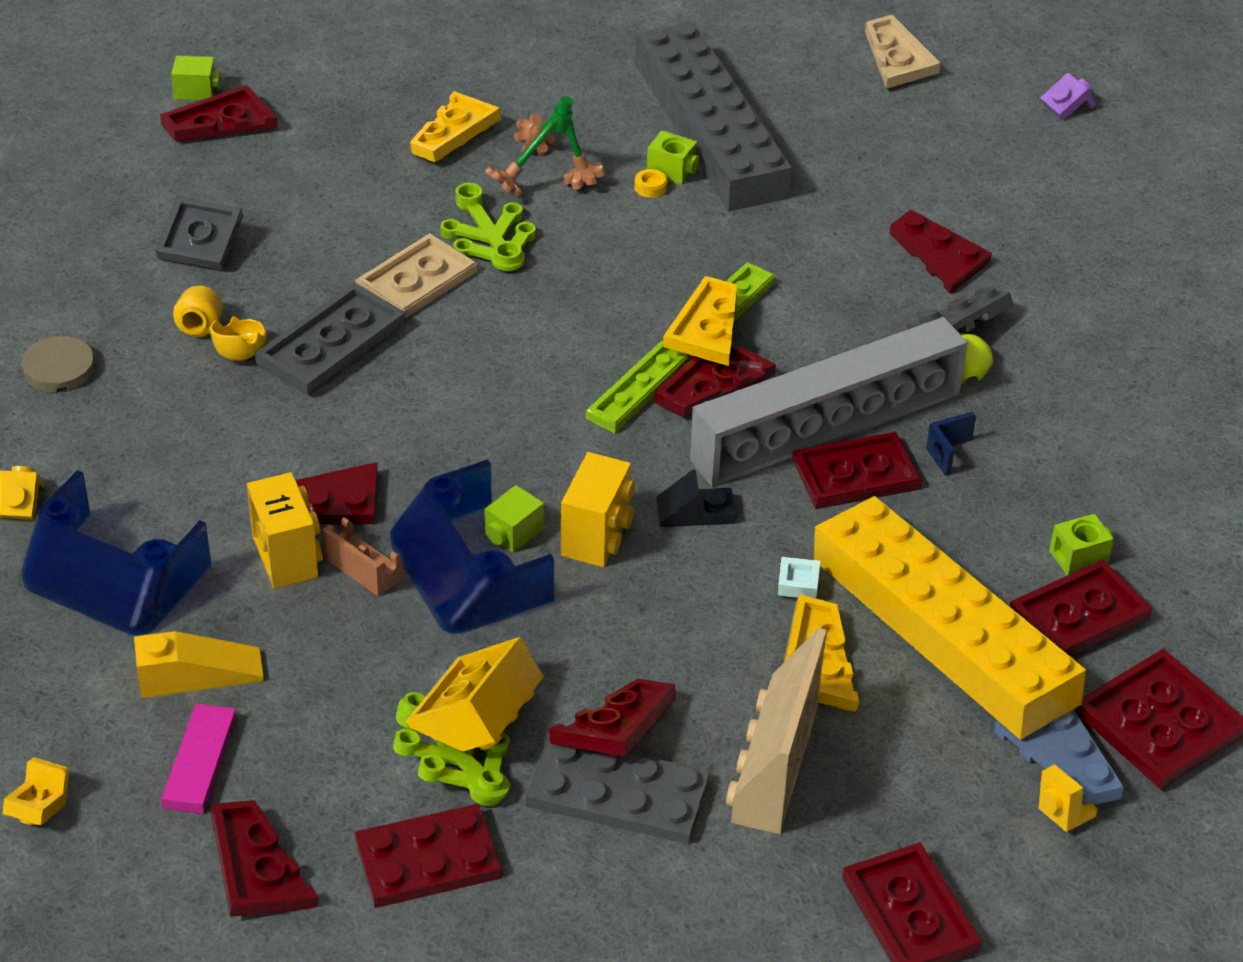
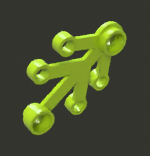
(503, 254)
(485, 783)

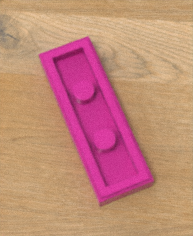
(199, 759)

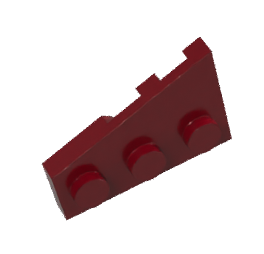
(219, 115)
(707, 380)
(343, 494)
(620, 721)

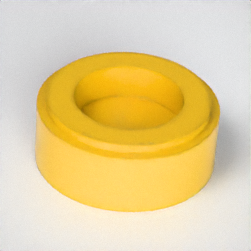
(650, 183)

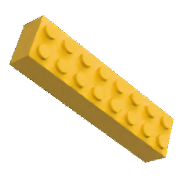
(949, 617)

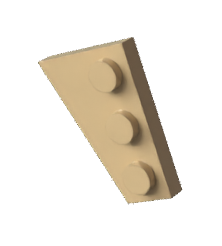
(898, 52)

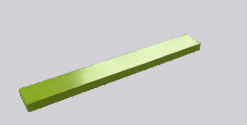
(660, 364)

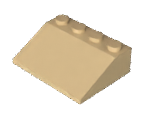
(778, 739)

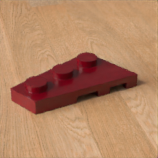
(941, 250)
(253, 864)

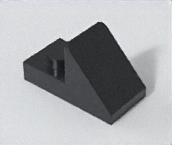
(689, 506)

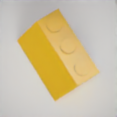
(478, 696)

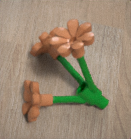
(537, 137)

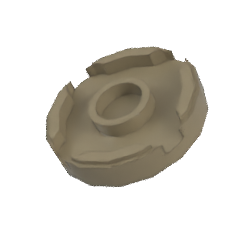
(57, 363)

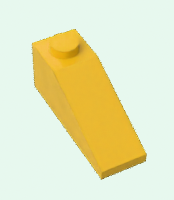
(191, 662)

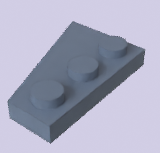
(1074, 752)

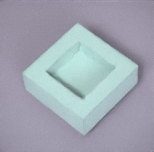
(798, 577)

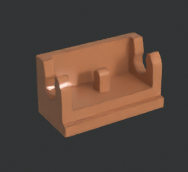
(360, 559)

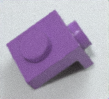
(1068, 96)

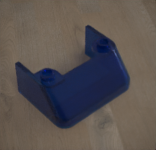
(105, 581)
(455, 585)

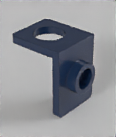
(946, 434)

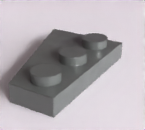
(963, 312)

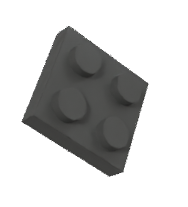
(199, 233)

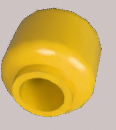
(197, 310)

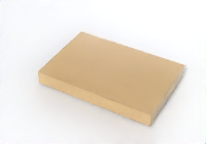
(418, 274)

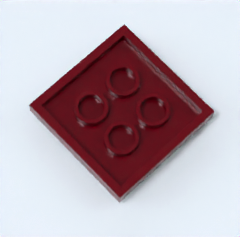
(1161, 718)

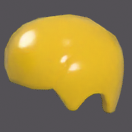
(238, 339)

